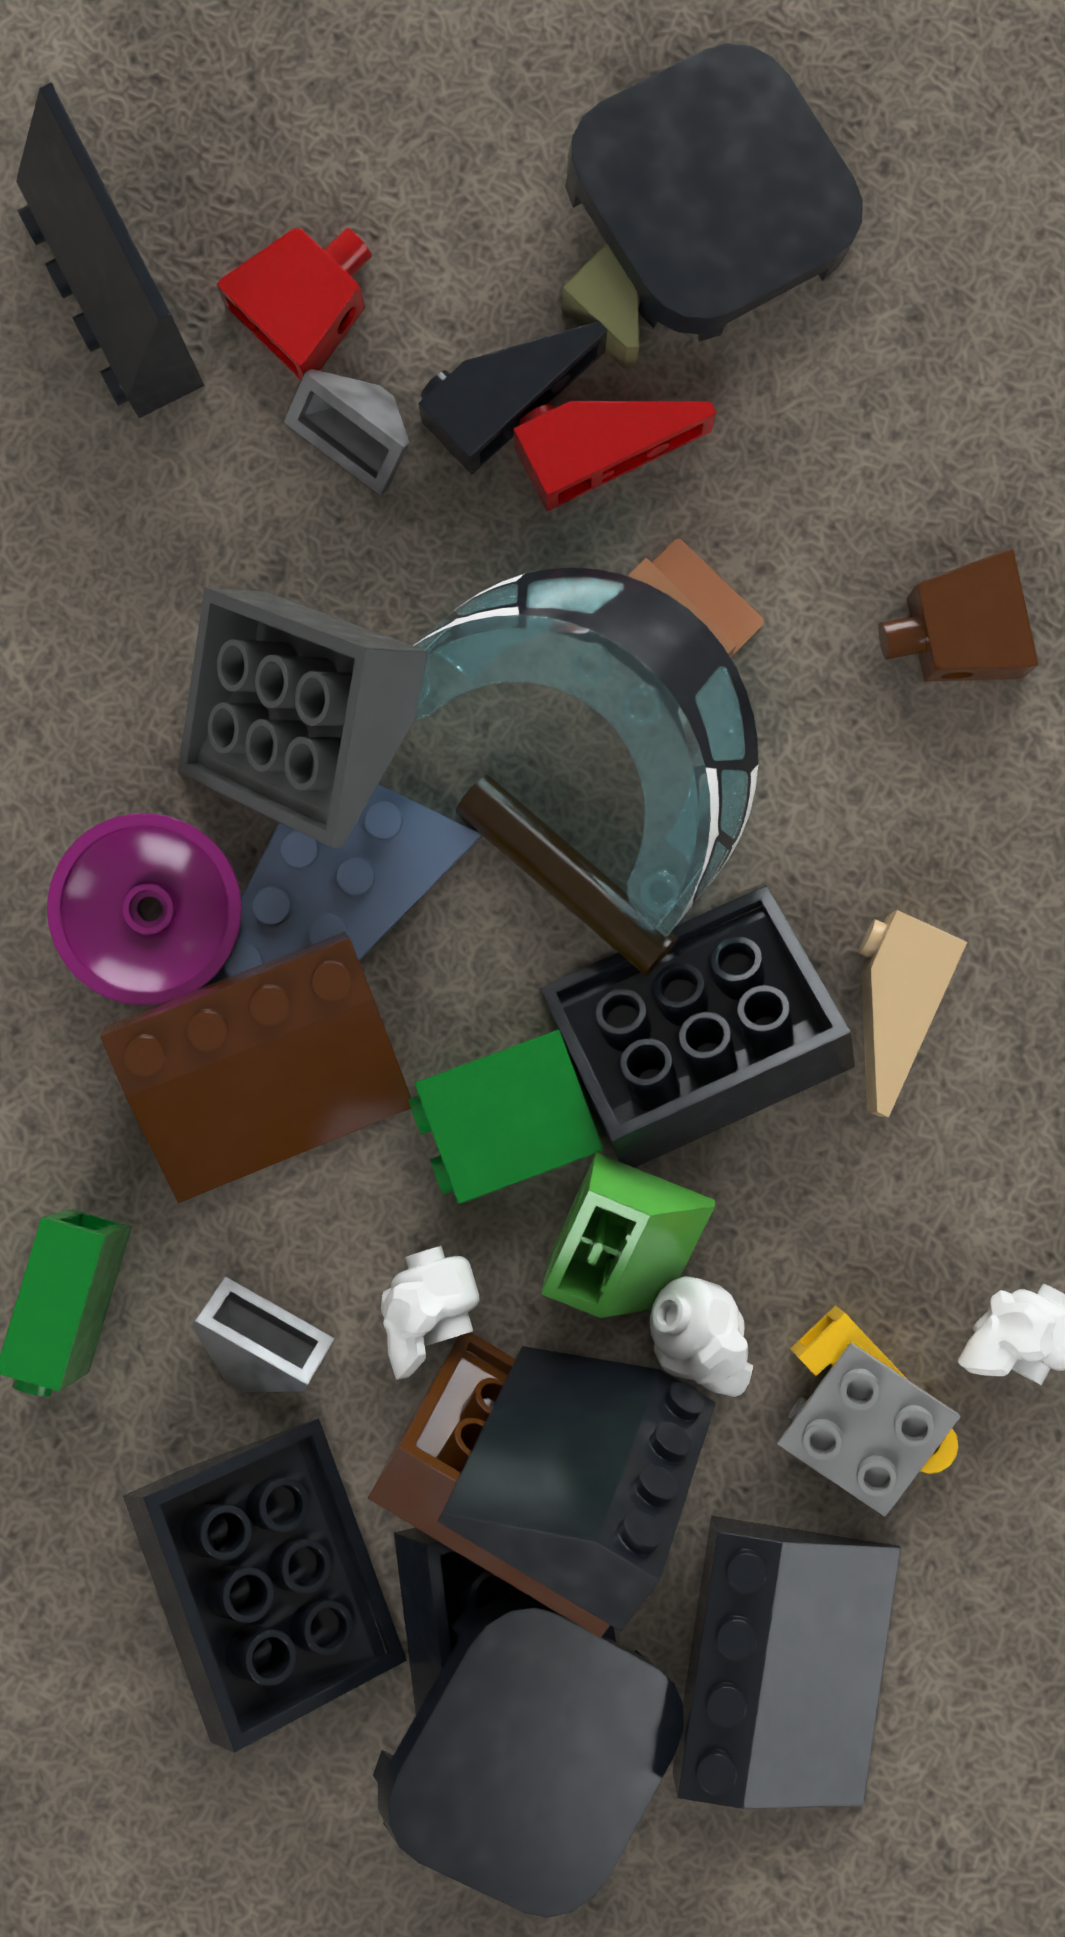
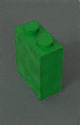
(505, 1117)
(62, 1301)

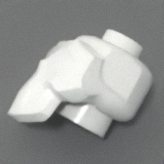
(427, 1307)
(1019, 1334)
(701, 1335)

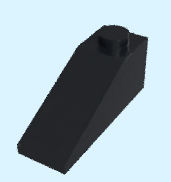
(488, 395)

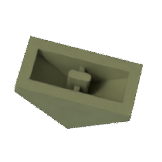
(606, 295)

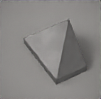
(351, 424)
(259, 1342)

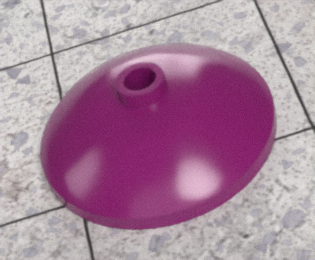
(99, 898)

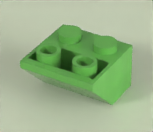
(623, 1240)

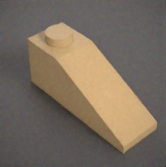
(900, 994)

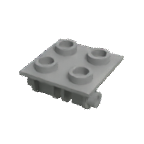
(867, 1429)

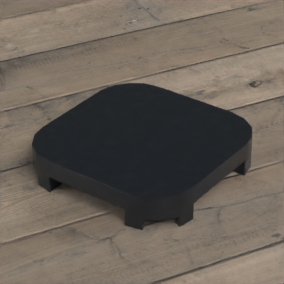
(714, 188)
(530, 1758)

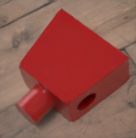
(299, 296)

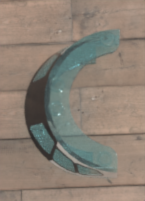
(655, 681)

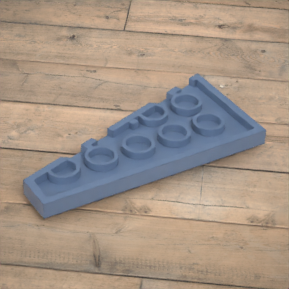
(364, 888)

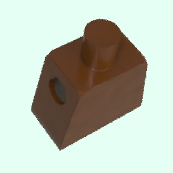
(966, 624)

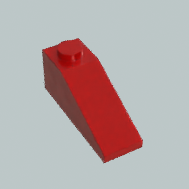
(598, 441)

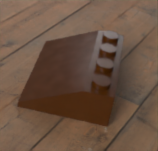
(258, 1067)
(435, 1450)

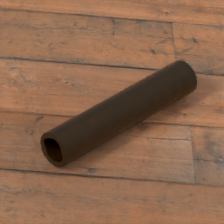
(563, 873)

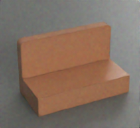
(696, 586)

